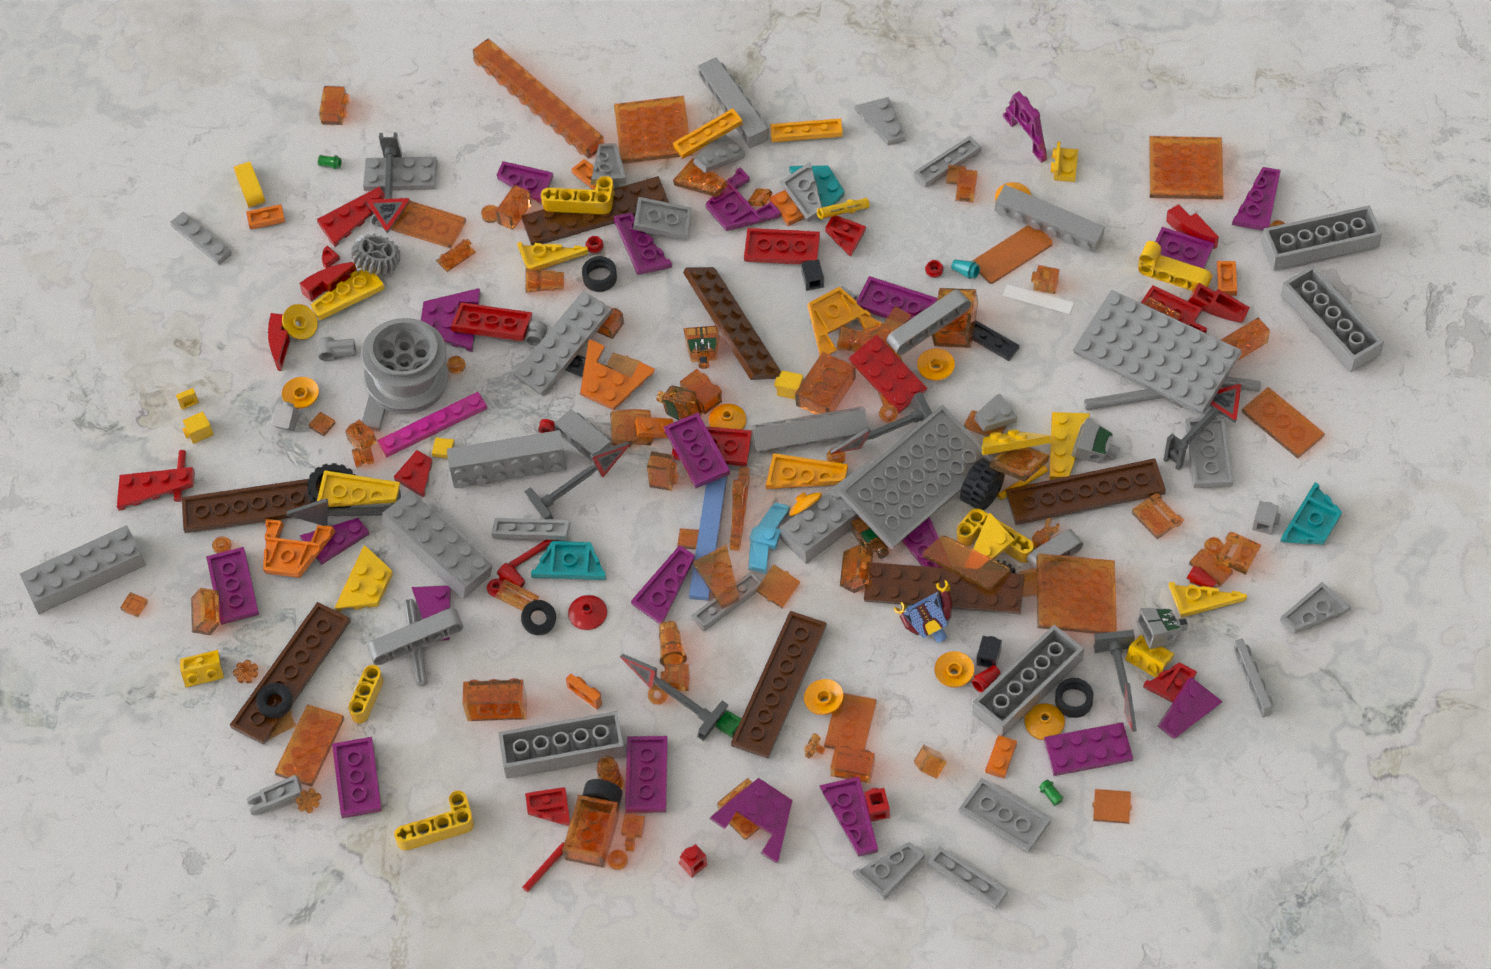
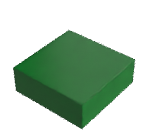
(728, 723)

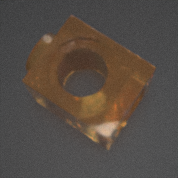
(1045, 279)
(359, 428)
(677, 676)

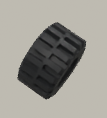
(981, 485)

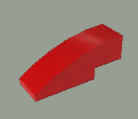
(1190, 225)
(326, 280)
(1218, 303)
(278, 339)

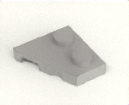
(995, 414)

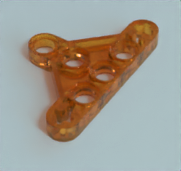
(739, 497)

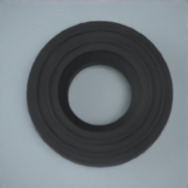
(530, 626)
(274, 689)

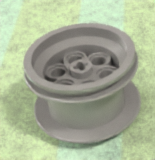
(394, 366)

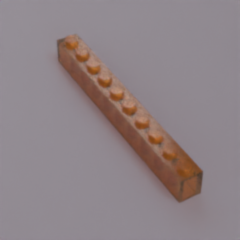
(537, 98)

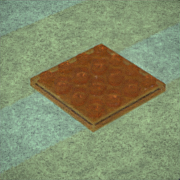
(650, 128)
(1185, 167)
(1076, 593)

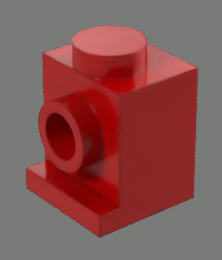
(881, 809)
(690, 857)

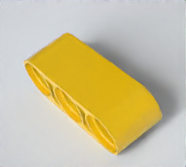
(249, 184)
(365, 685)

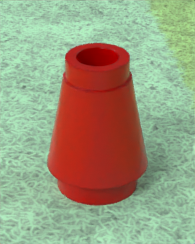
(510, 574)
(1200, 577)
(985, 678)

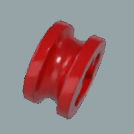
(546, 425)

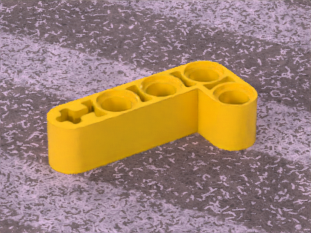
(580, 200)
(1170, 270)
(1018, 550)
(434, 823)

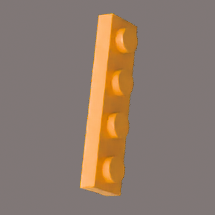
(806, 130)
(707, 133)

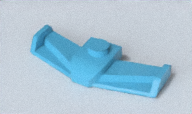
(765, 537)

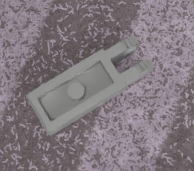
(275, 795)

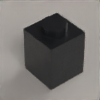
(812, 275)
(989, 651)

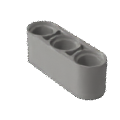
(1063, 544)

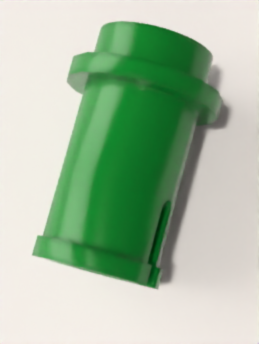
(330, 161)
(1051, 792)

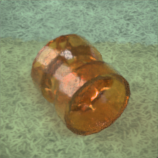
(363, 456)

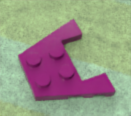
(1029, 119)
(733, 210)
(441, 313)
(764, 808)

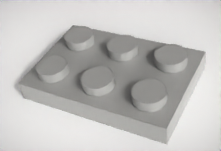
(662, 218)

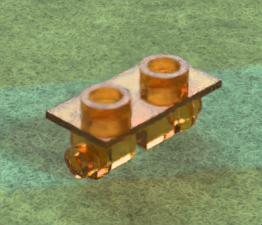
(456, 255)

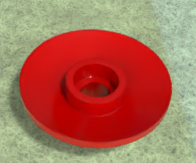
(587, 619)

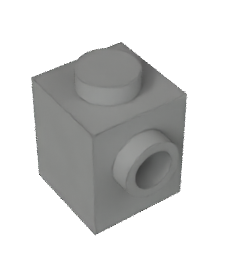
(285, 416)
(1266, 517)

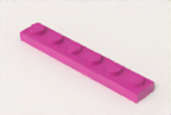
(432, 424)

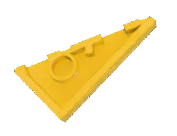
(543, 256)
(993, 538)
(1196, 599)

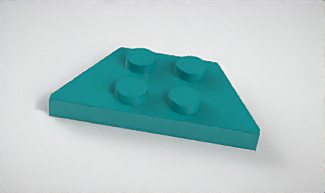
(827, 184)
(1313, 519)
(569, 561)

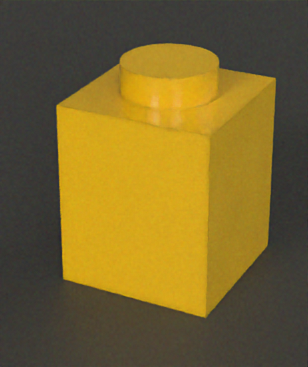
(788, 384)
(197, 427)

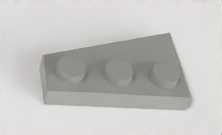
(883, 119)
(718, 154)
(608, 164)
(803, 191)
(1314, 608)
(888, 872)

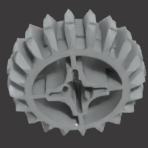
(375, 254)

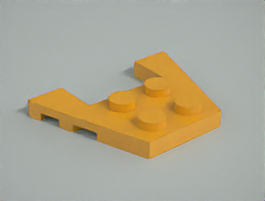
(832, 312)

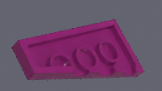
(1259, 202)

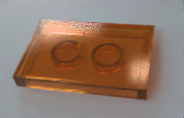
(851, 723)

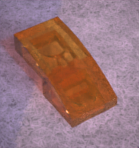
(966, 191)

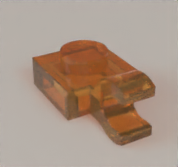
(1044, 535)
(632, 828)

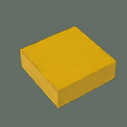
(187, 398)
(440, 447)

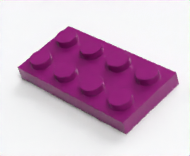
(882, 296)
(696, 450)
(234, 584)
(1088, 749)
(646, 774)
(356, 777)

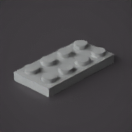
(408, 173)
(1210, 454)
(1004, 815)

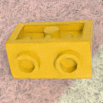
(1065, 163)
(1149, 660)
(201, 668)

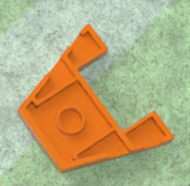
(607, 385)
(289, 556)

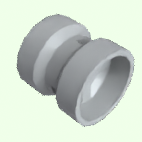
(536, 332)

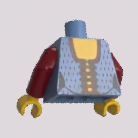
(929, 614)

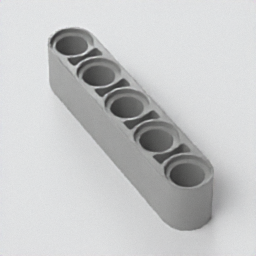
(928, 322)
(415, 636)

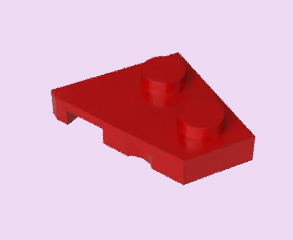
(845, 233)
(415, 473)
(1170, 681)
(549, 805)

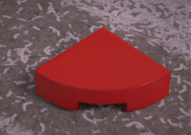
(329, 257)

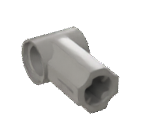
(333, 348)

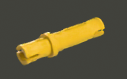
(827, 211)

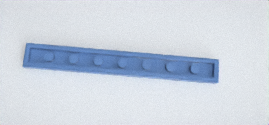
(708, 533)

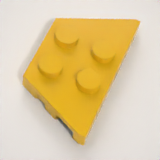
(1012, 440)
(365, 583)

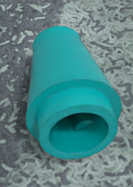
(966, 268)

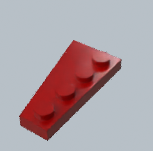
(348, 216)
(146, 485)

